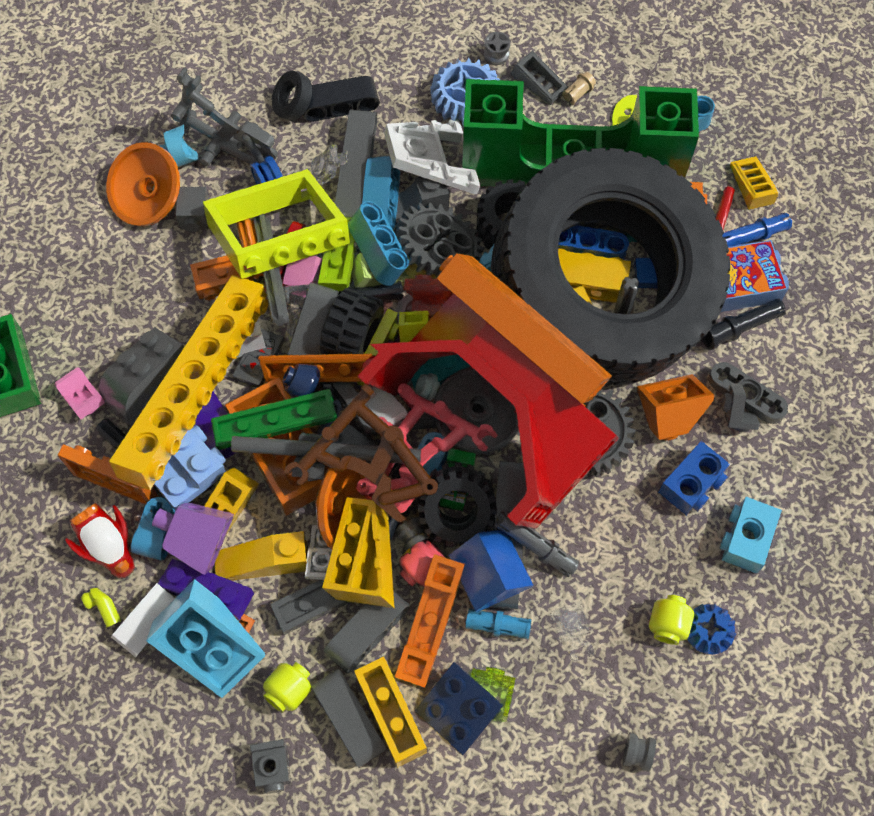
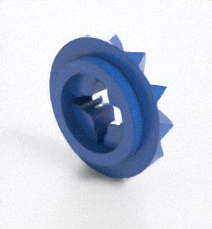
(720, 640)

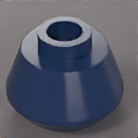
(301, 379)

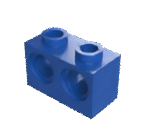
(690, 476)

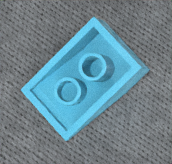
(205, 639)

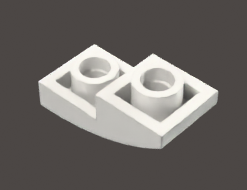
(387, 406)
(317, 556)
(136, 627)

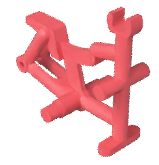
(439, 410)

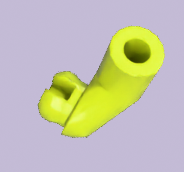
(104, 604)

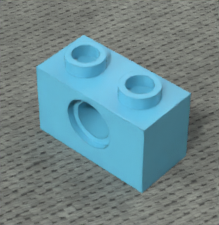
(762, 522)

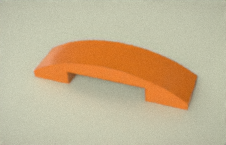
(430, 620)

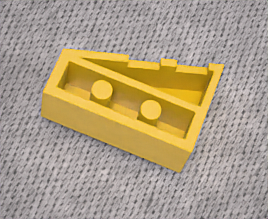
(361, 556)

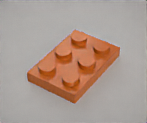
(99, 472)

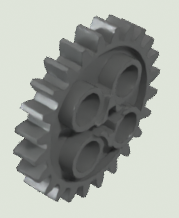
(429, 227)
(616, 421)

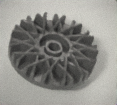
(469, 390)

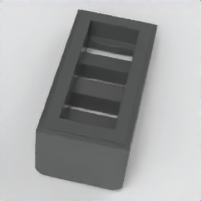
(533, 61)

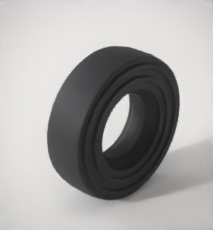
(301, 99)

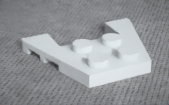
(420, 152)

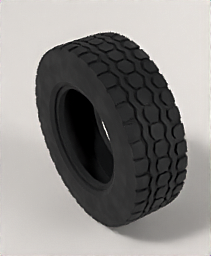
(660, 215)

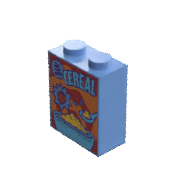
(754, 276)

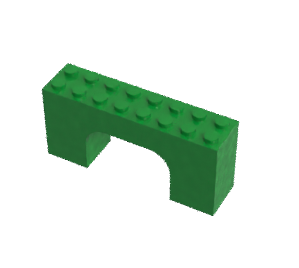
(510, 146)

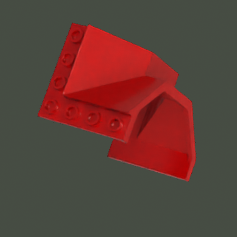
(555, 429)

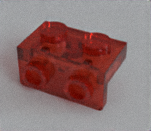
(427, 293)

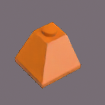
(674, 405)

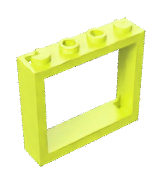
(271, 197)

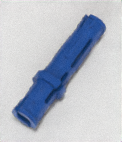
(761, 229)

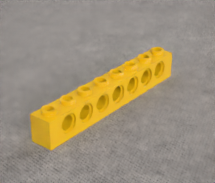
(189, 383)

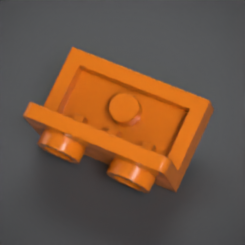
(212, 276)

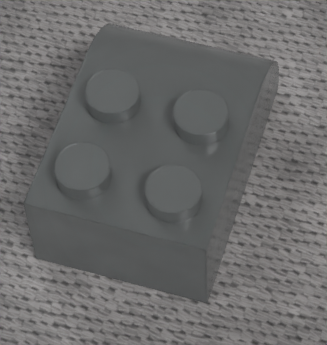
(137, 374)

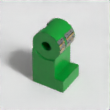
(456, 499)

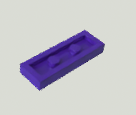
(232, 594)

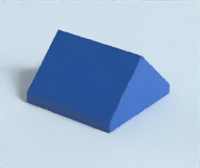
(491, 569)

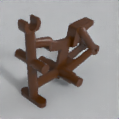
(391, 441)

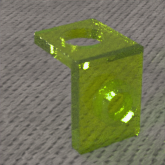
(497, 678)

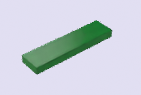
(275, 418)

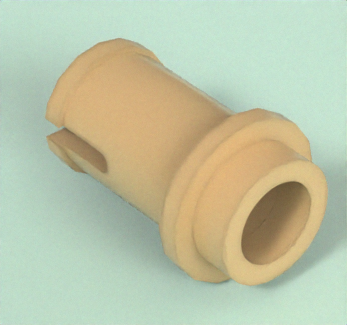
(584, 83)

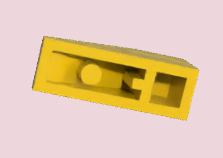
(232, 493)
(264, 557)

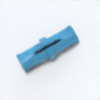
(498, 624)

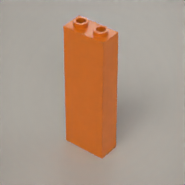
(523, 327)

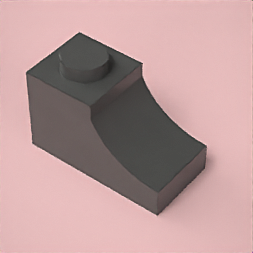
(423, 192)

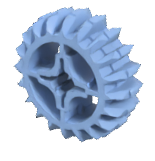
(450, 86)

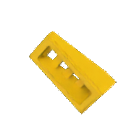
(752, 198)

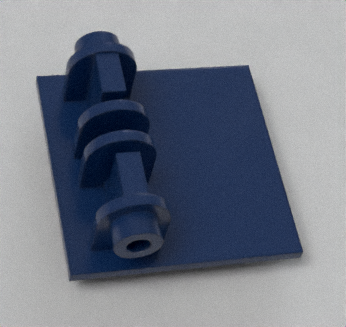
(459, 708)

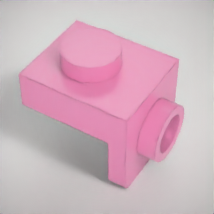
(79, 393)

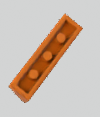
(331, 366)

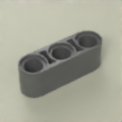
(311, 320)
(364, 633)
(348, 718)

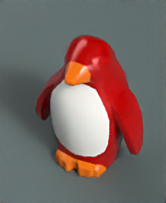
(103, 540)

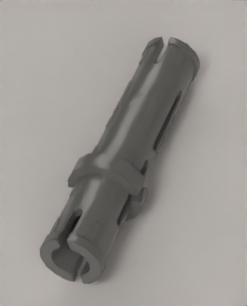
(546, 550)

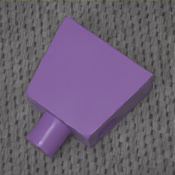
(194, 534)

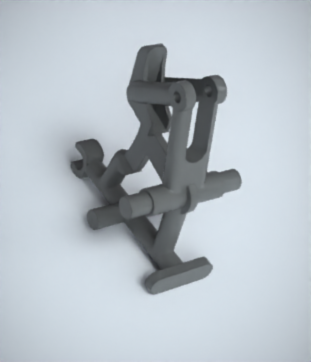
(229, 136)

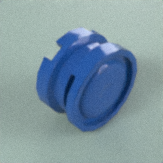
(265, 171)

